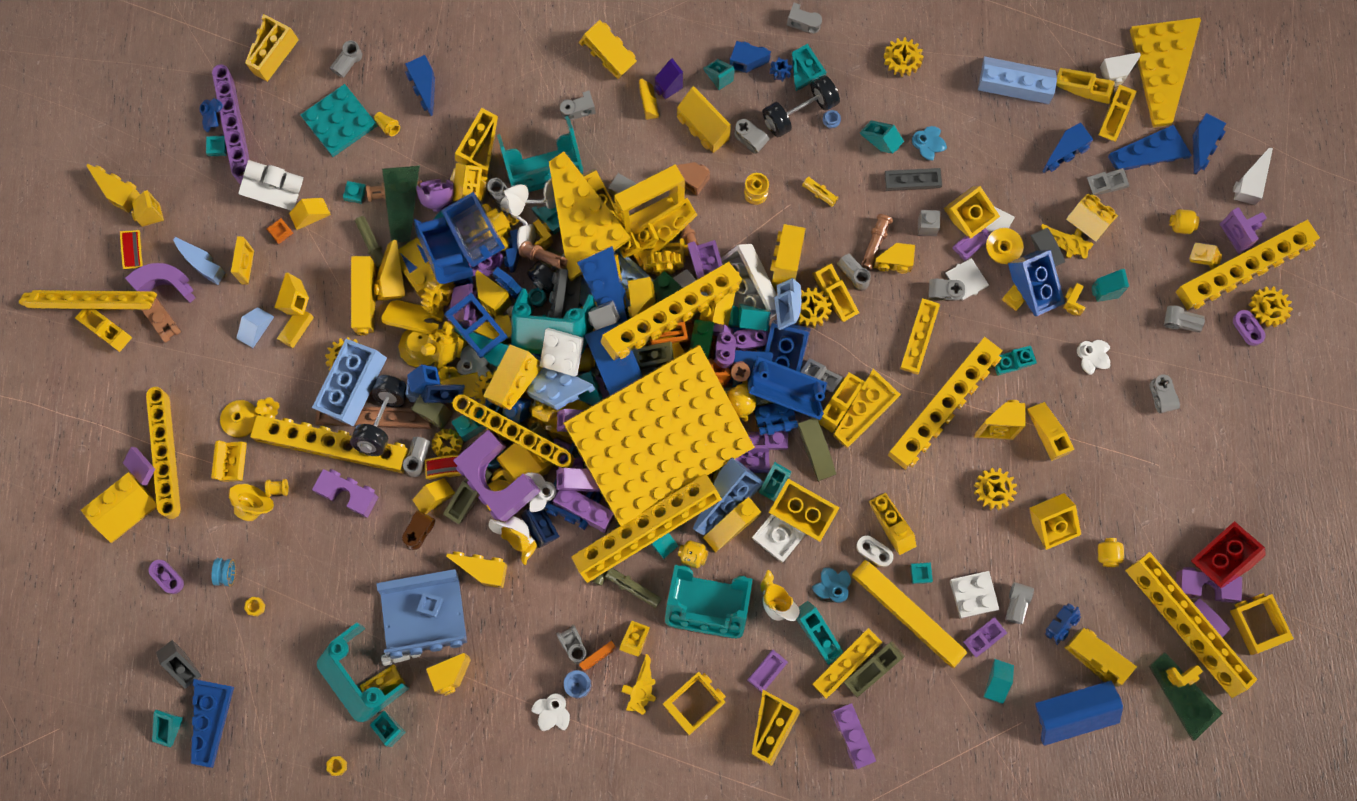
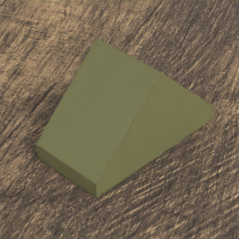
(435, 413)

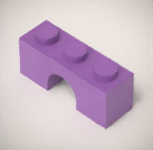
(331, 484)
(587, 509)
(1192, 581)
(854, 736)

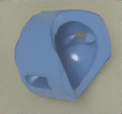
(577, 684)

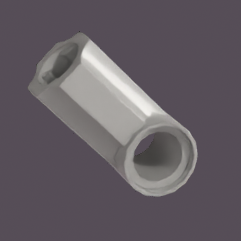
(345, 60)
(854, 270)
(1178, 318)
(416, 455)
(1020, 598)

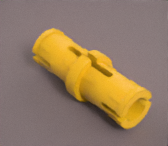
(820, 191)

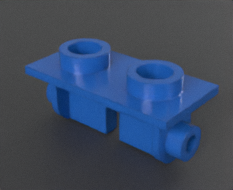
(1069, 618)

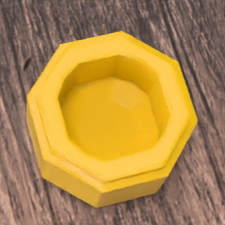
(254, 606)
(336, 766)

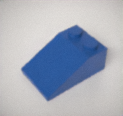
(1037, 281)
(788, 345)

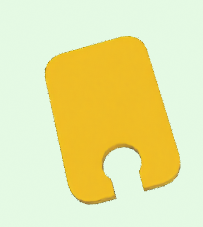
(410, 317)

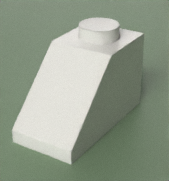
(1118, 67)

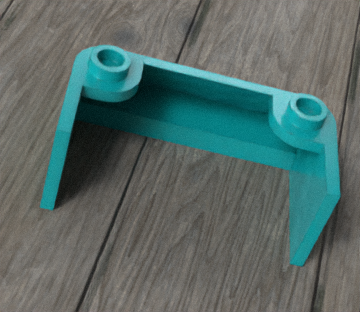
(535, 171)
(529, 330)
(360, 705)

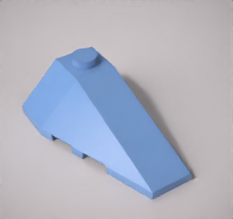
(734, 485)

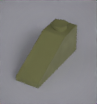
(654, 355)

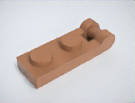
(160, 320)

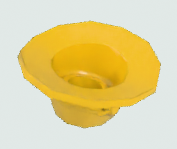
(411, 346)
(249, 501)

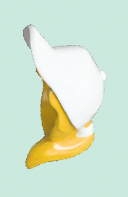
(517, 534)
(777, 600)

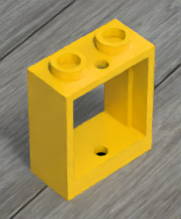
(1276, 617)
(676, 714)

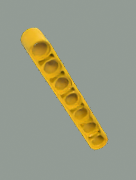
(506, 425)
(169, 459)
(909, 613)

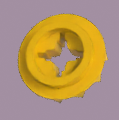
(456, 443)

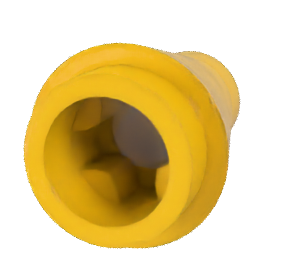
(387, 124)

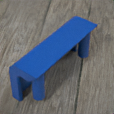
(442, 251)
(616, 372)
(787, 387)
(1079, 712)

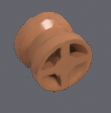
(739, 369)

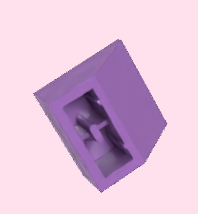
(466, 315)

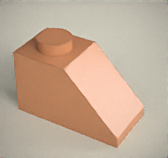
(695, 176)

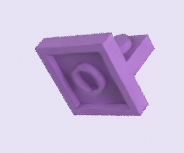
(1242, 230)
(705, 257)

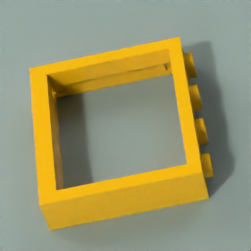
(666, 180)

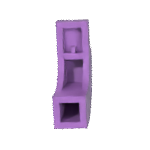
(156, 274)

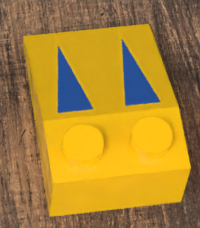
(415, 266)

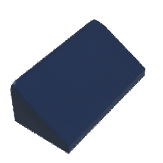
(441, 393)
(540, 527)

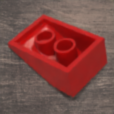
(1229, 555)

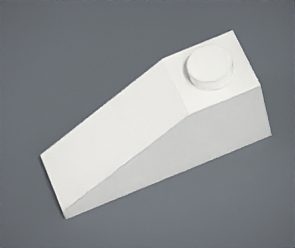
(1252, 184)

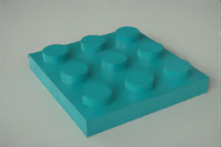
(338, 120)

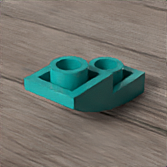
(1015, 360)

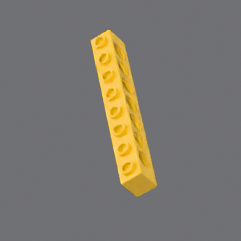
(1302, 233)
(724, 275)
(985, 350)
(264, 425)
(646, 528)
(1191, 625)

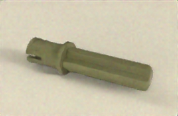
(370, 241)

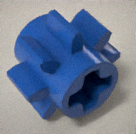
(780, 69)

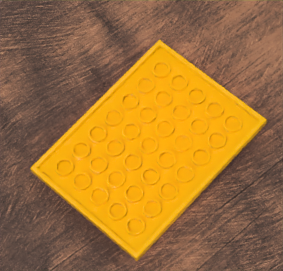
(658, 434)

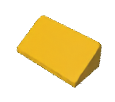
(648, 100)
(295, 328)
(467, 380)
(385, 680)

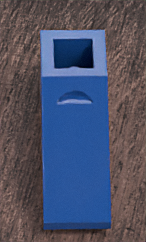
(424, 79)
(1204, 139)
(1072, 142)

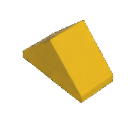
(308, 211)
(433, 495)

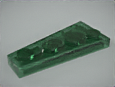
(400, 200)
(1189, 702)

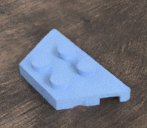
(557, 388)

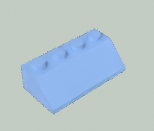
(1017, 80)
(349, 382)

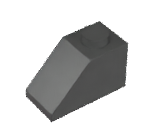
(177, 664)

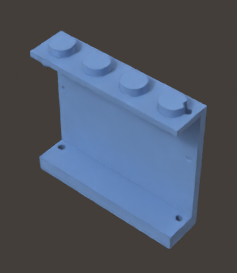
(414, 632)

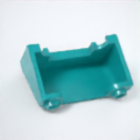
(708, 604)

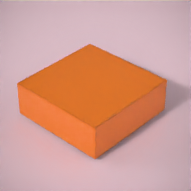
(279, 231)

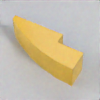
(1086, 85)
(1117, 113)
(836, 290)
(104, 328)
(841, 402)

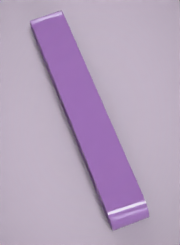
(228, 117)

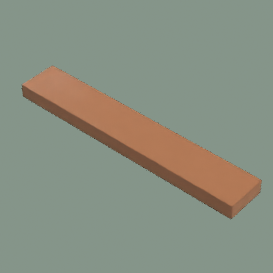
(390, 418)

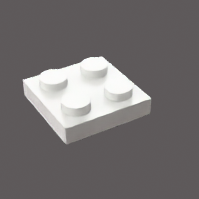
(561, 352)
(778, 537)
(974, 594)

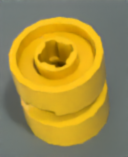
(756, 188)

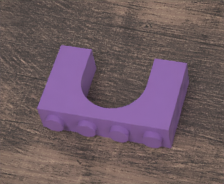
(473, 465)
(571, 478)

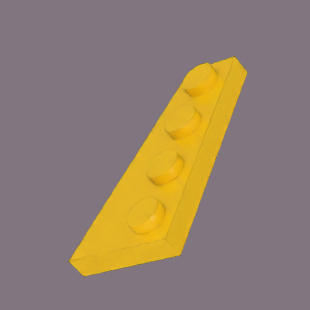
(667, 227)
(867, 407)

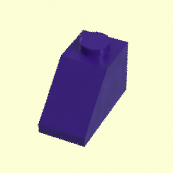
(669, 79)

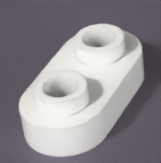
(875, 549)

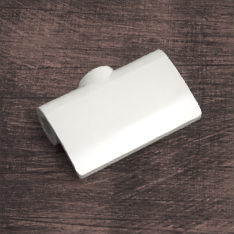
(270, 185)

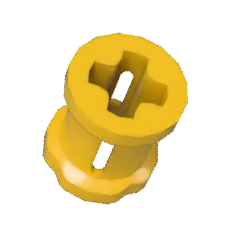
(276, 487)

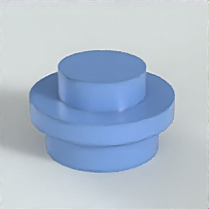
(831, 119)

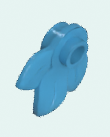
(931, 142)
(830, 583)

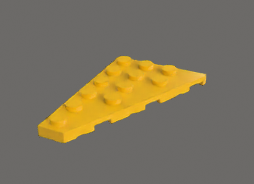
(1164, 64)
(582, 216)

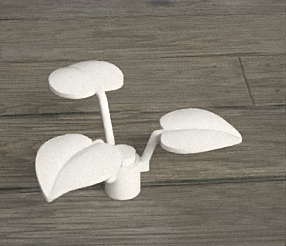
(514, 203)

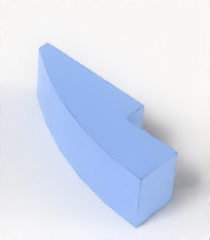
(200, 261)
(788, 303)

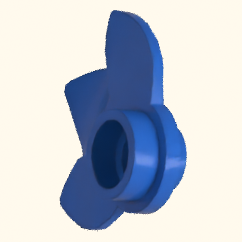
(208, 110)

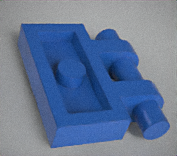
(773, 414)

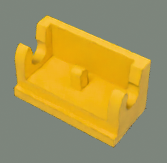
(466, 180)

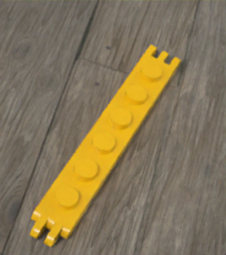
(88, 299)

